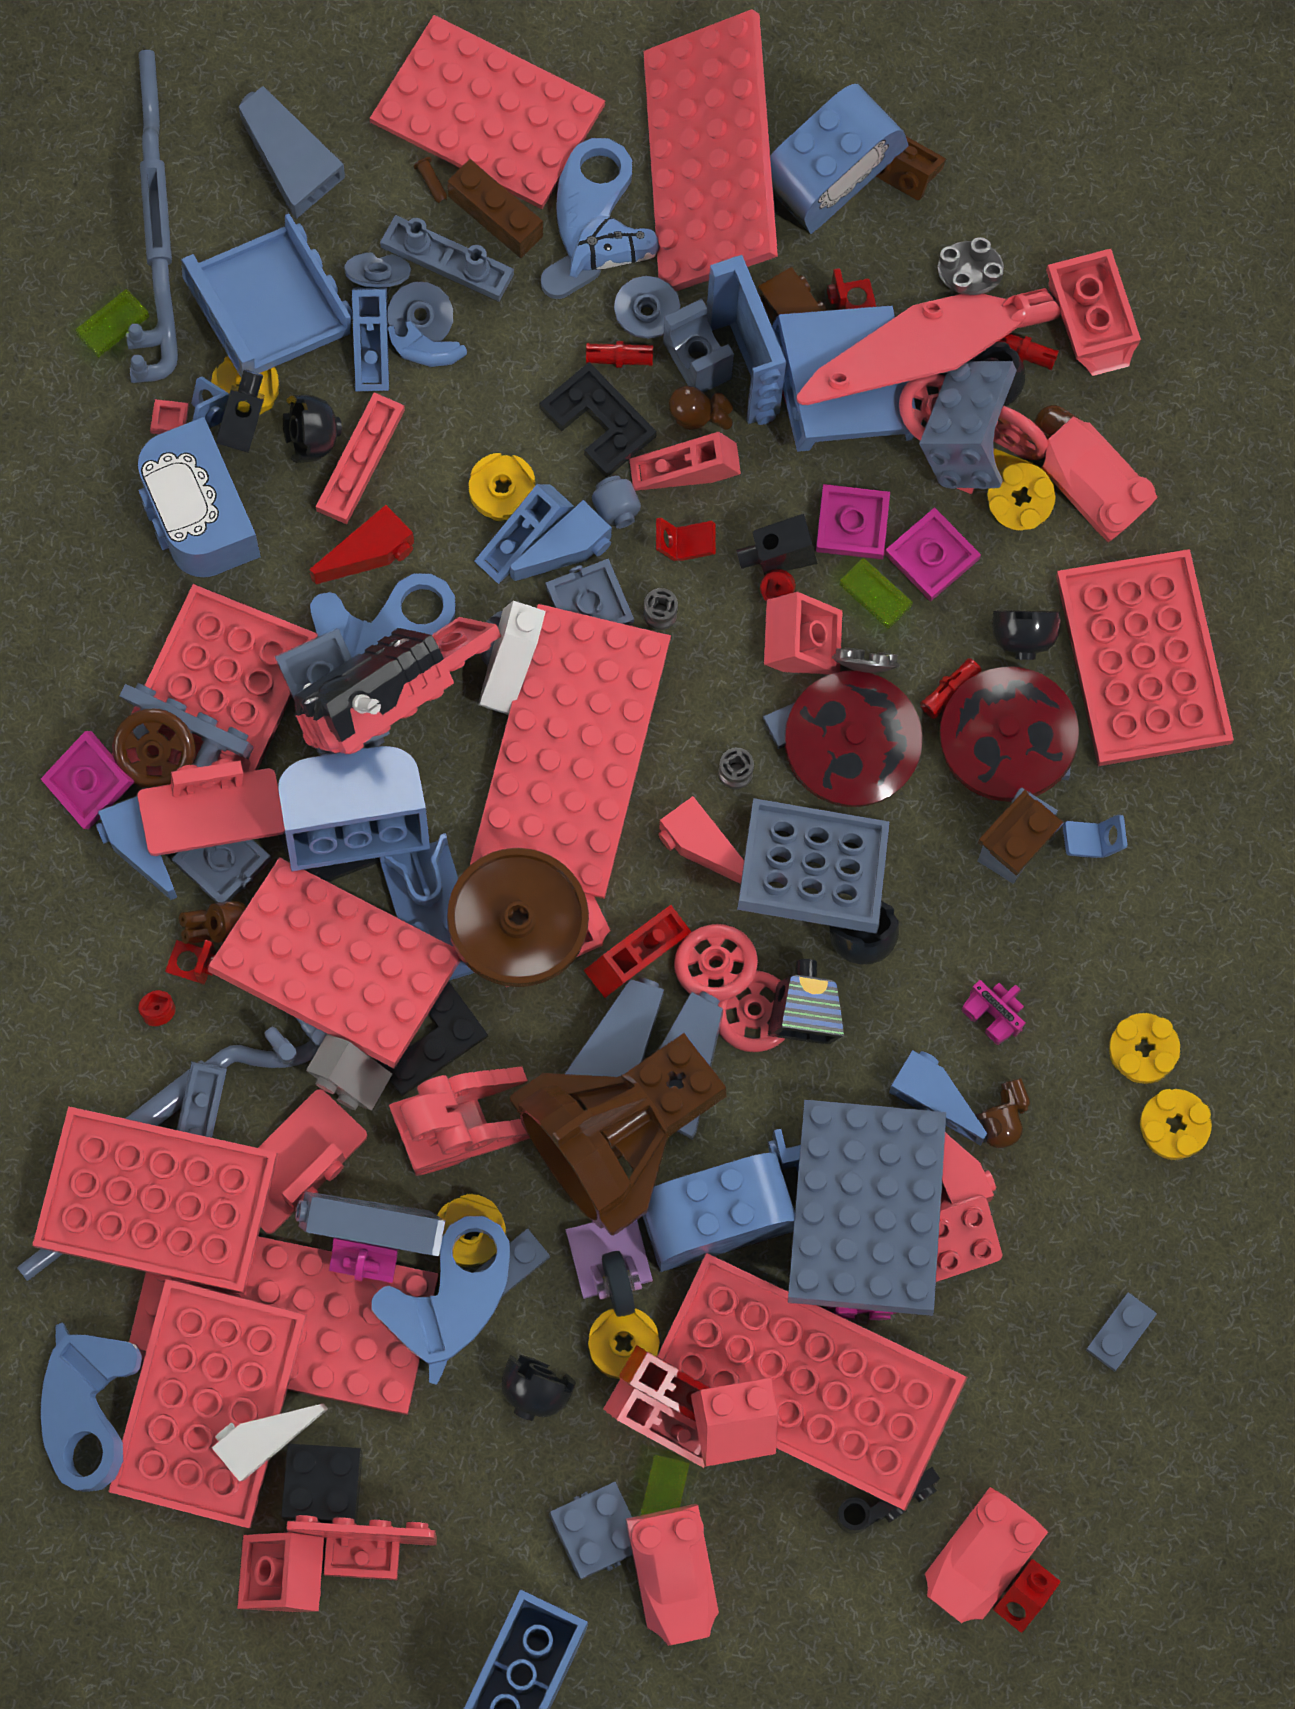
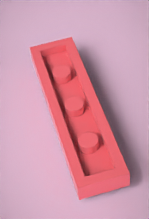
(360, 458)

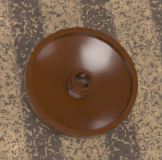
(517, 917)

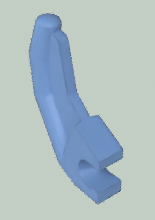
(424, 351)

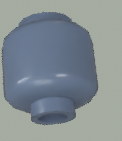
(616, 501)

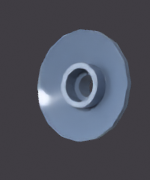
(377, 272)
(642, 293)
(425, 296)

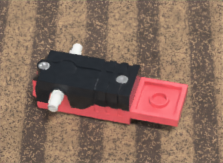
(386, 683)

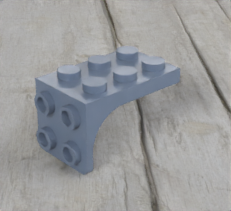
(964, 423)
(313, 661)

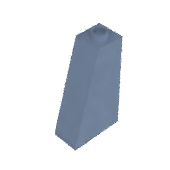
(291, 153)
(701, 1023)
(623, 1033)
(371, 1222)

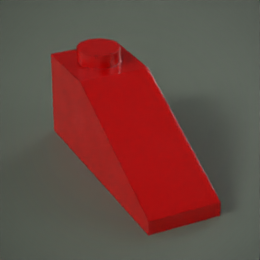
(367, 548)
(637, 951)
(661, 1381)

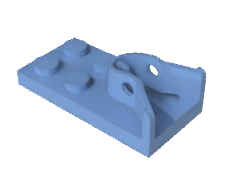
(421, 890)

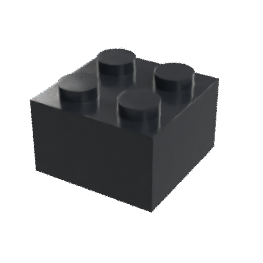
(322, 1482)

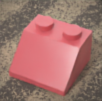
(802, 635)
(736, 1421)
(281, 1572)

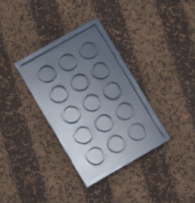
(868, 1208)

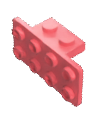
(210, 808)
(309, 1151)
(965, 1237)
(361, 1549)

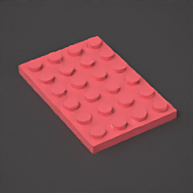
(487, 106)
(1144, 657)
(226, 668)
(336, 962)
(155, 1199)
(204, 1367)

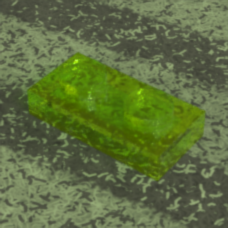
(111, 323)
(876, 593)
(665, 1485)

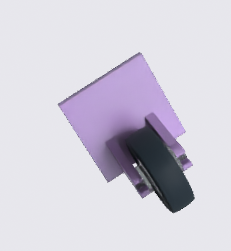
(610, 1264)

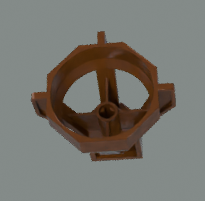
(622, 1118)

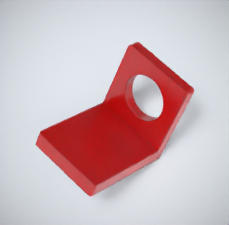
(838, 291)
(686, 541)
(204, 956)
(1030, 1591)

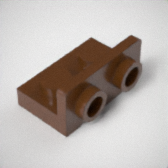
(913, 169)

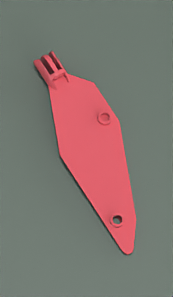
(927, 342)

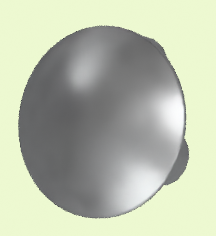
(970, 267)
(877, 662)

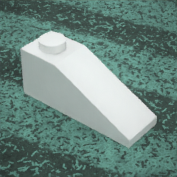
(511, 656)
(256, 1441)

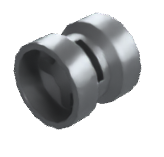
(661, 616)
(734, 775)

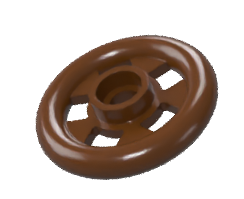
(153, 720)

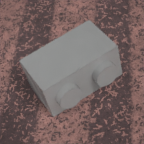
(349, 1073)

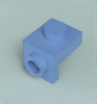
(787, 1157)

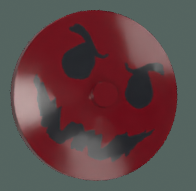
(1009, 733)
(853, 739)

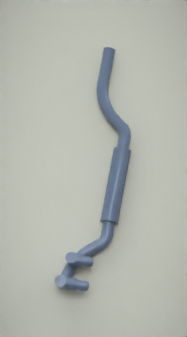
(156, 237)
(171, 1097)

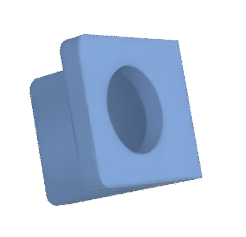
(213, 408)
(1093, 839)

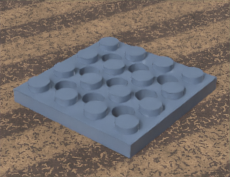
(792, 901)

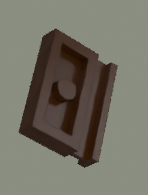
(1020, 832)

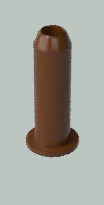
(431, 179)

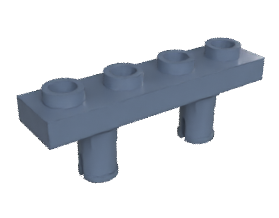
(446, 257)
(214, 739)

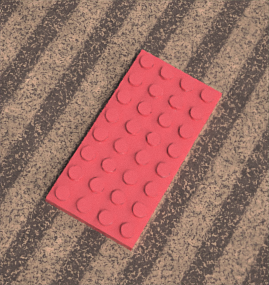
(710, 150)
(574, 744)
(343, 1344)
(838, 1389)

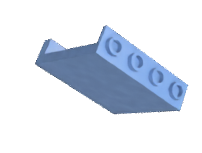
(268, 299)
(736, 303)
(808, 344)

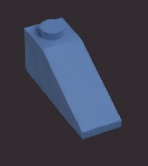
(370, 338)
(528, 523)
(567, 543)
(124, 830)
(929, 1088)

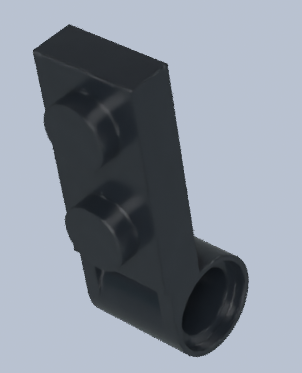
(884, 1509)

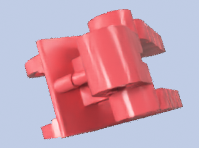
(447, 1122)

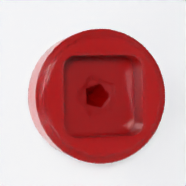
(776, 584)
(156, 1008)

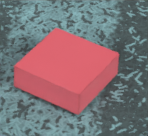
(168, 415)

